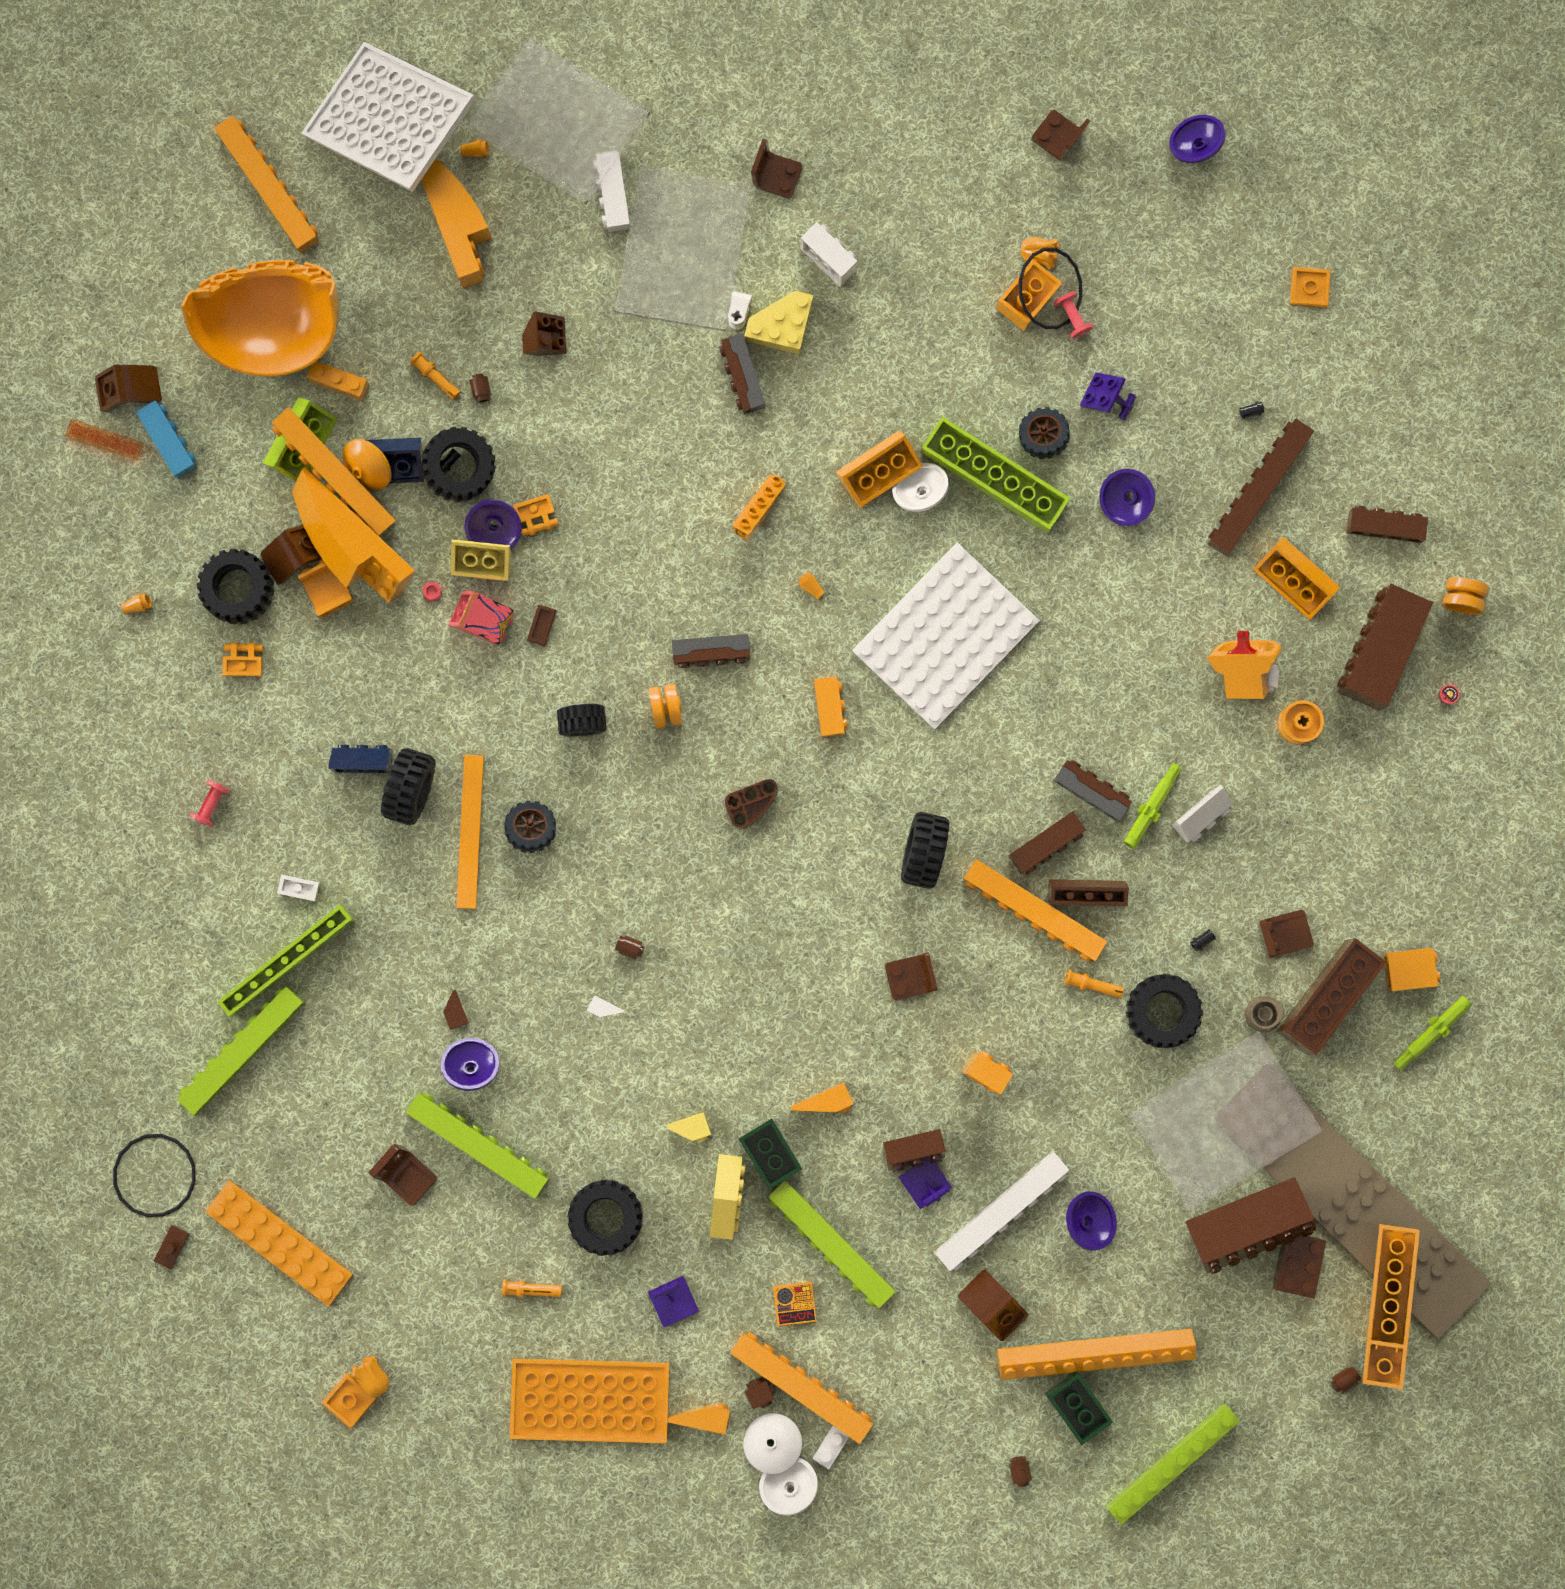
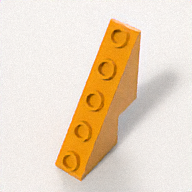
(758, 508)

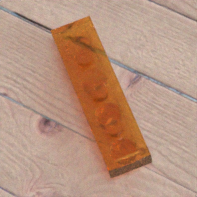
(104, 439)

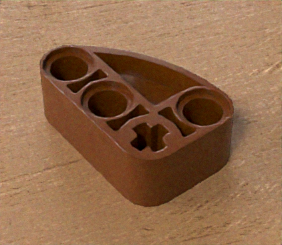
(750, 809)

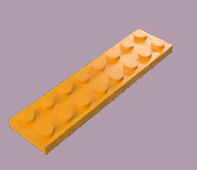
(279, 1243)

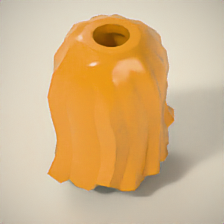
(1045, 258)
(371, 1377)

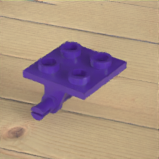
(1105, 392)
(925, 1184)
(673, 1301)

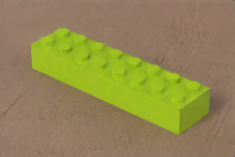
(994, 475)

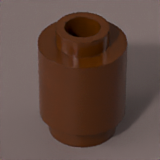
(480, 388)
(629, 947)
(1345, 1380)
(1020, 1471)

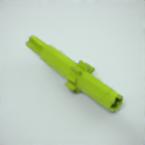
(1149, 812)
(1437, 1028)

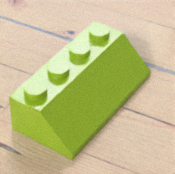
(285, 461)

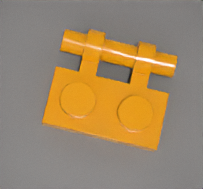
(535, 509)
(243, 666)

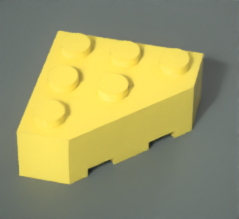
(781, 324)
(727, 1197)

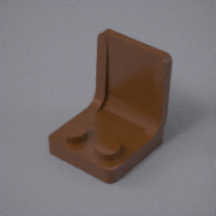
(1058, 134)
(777, 175)
(127, 385)
(289, 553)
(1286, 933)
(908, 978)
(404, 1174)
(993, 1305)

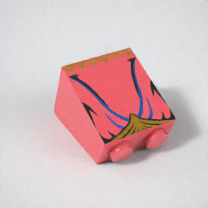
(481, 617)

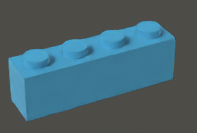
(166, 439)

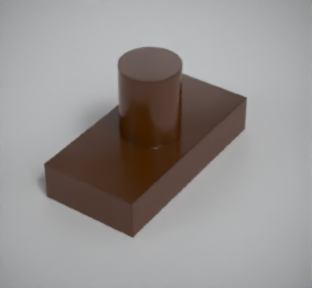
(171, 1247)

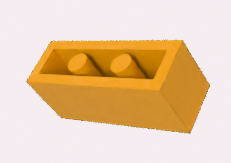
(338, 381)
(830, 706)

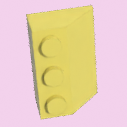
(480, 560)

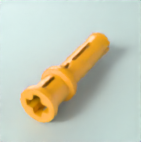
(429, 370)
(1084, 982)
(521, 1288)

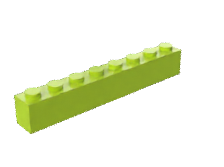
(286, 961)
(240, 1051)
(477, 1145)
(831, 1243)
(1172, 1463)

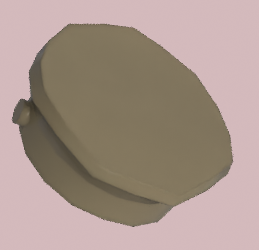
(1263, 1013)

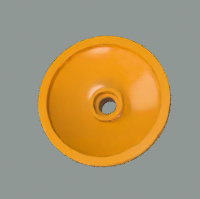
(367, 464)

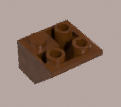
(544, 335)

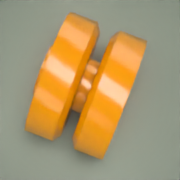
(1465, 596)
(665, 706)
(1311, 719)

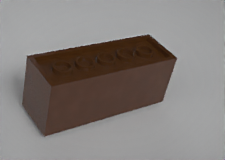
(1384, 647)
(1331, 996)
(1251, 1226)

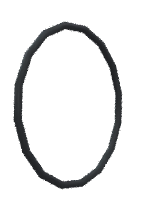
(1020, 286)
(117, 1163)

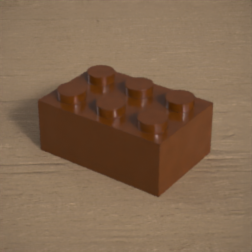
(914, 1150)
(1299, 1266)

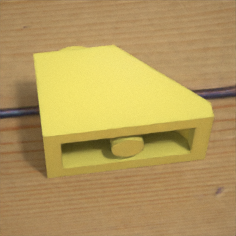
(692, 1128)

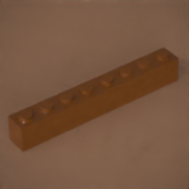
(1261, 486)

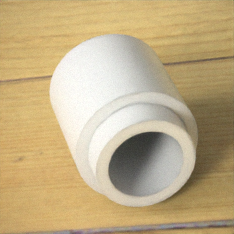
(1273, 678)

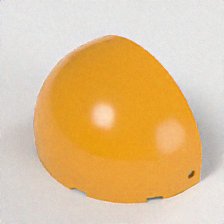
(264, 317)

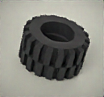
(581, 720)

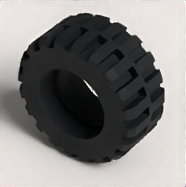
(473, 444)
(217, 569)
(408, 786)
(925, 850)
(1190, 1011)
(578, 1217)

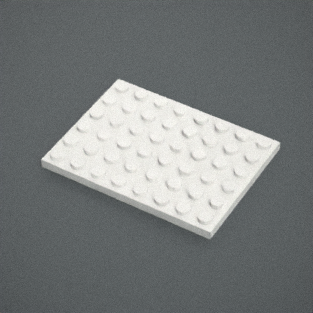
(388, 116)
(945, 635)

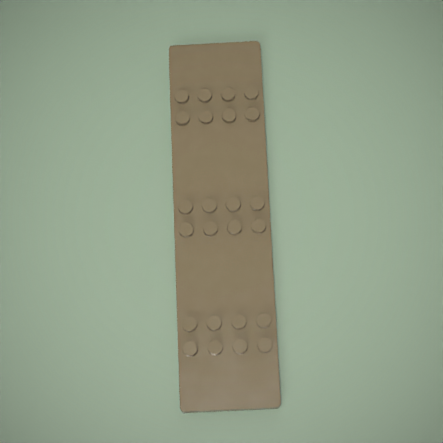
(1350, 1204)

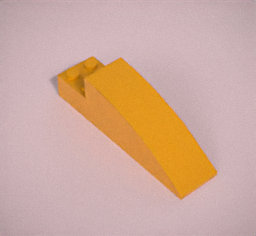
(458, 221)
(347, 542)
(1390, 1306)

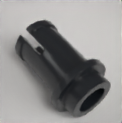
(1252, 410)
(449, 460)
(1202, 940)

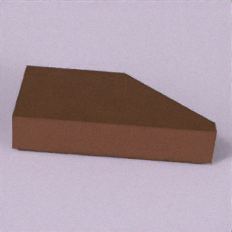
(454, 1012)

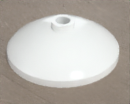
(928, 480)
(786, 1443)
(775, 1489)

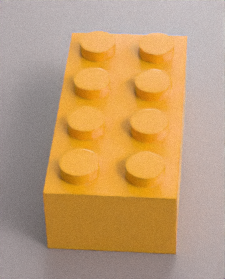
(987, 1073)

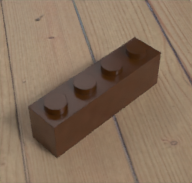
(1387, 525)
(1046, 843)
(1088, 892)

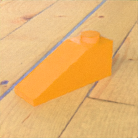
(831, 1100)
(708, 1418)

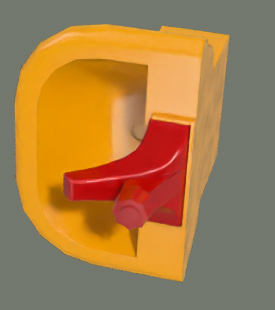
(1245, 665)

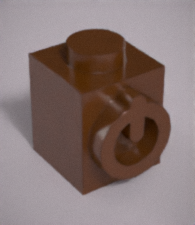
(760, 1392)

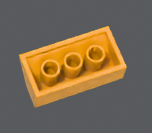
(879, 469)
(1296, 578)

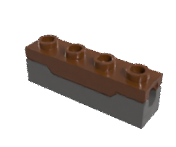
(742, 373)
(711, 649)
(1092, 790)

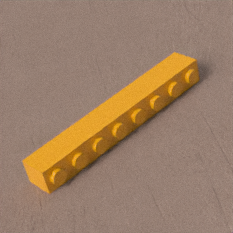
(266, 184)
(331, 470)
(1035, 911)
(801, 1387)

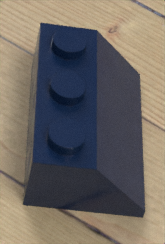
(403, 457)
(361, 759)

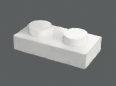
(298, 888)
(830, 1447)

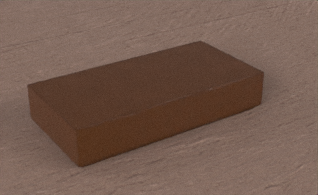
(541, 625)

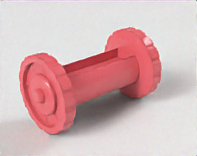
(1073, 314)
(210, 803)

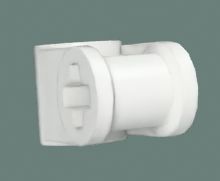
(739, 308)

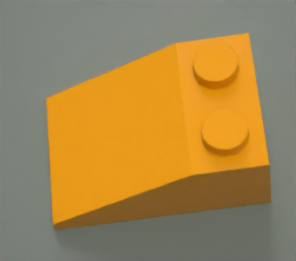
(1037, 290)

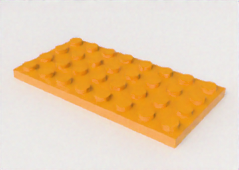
(589, 1400)

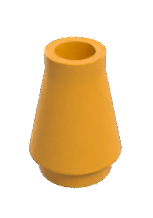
(475, 149)
(810, 584)
(137, 604)

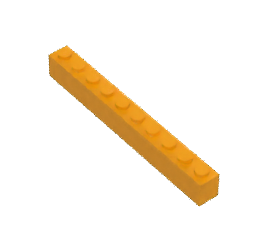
(1096, 1354)

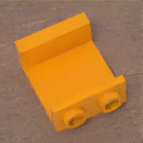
(325, 589)
(1411, 969)

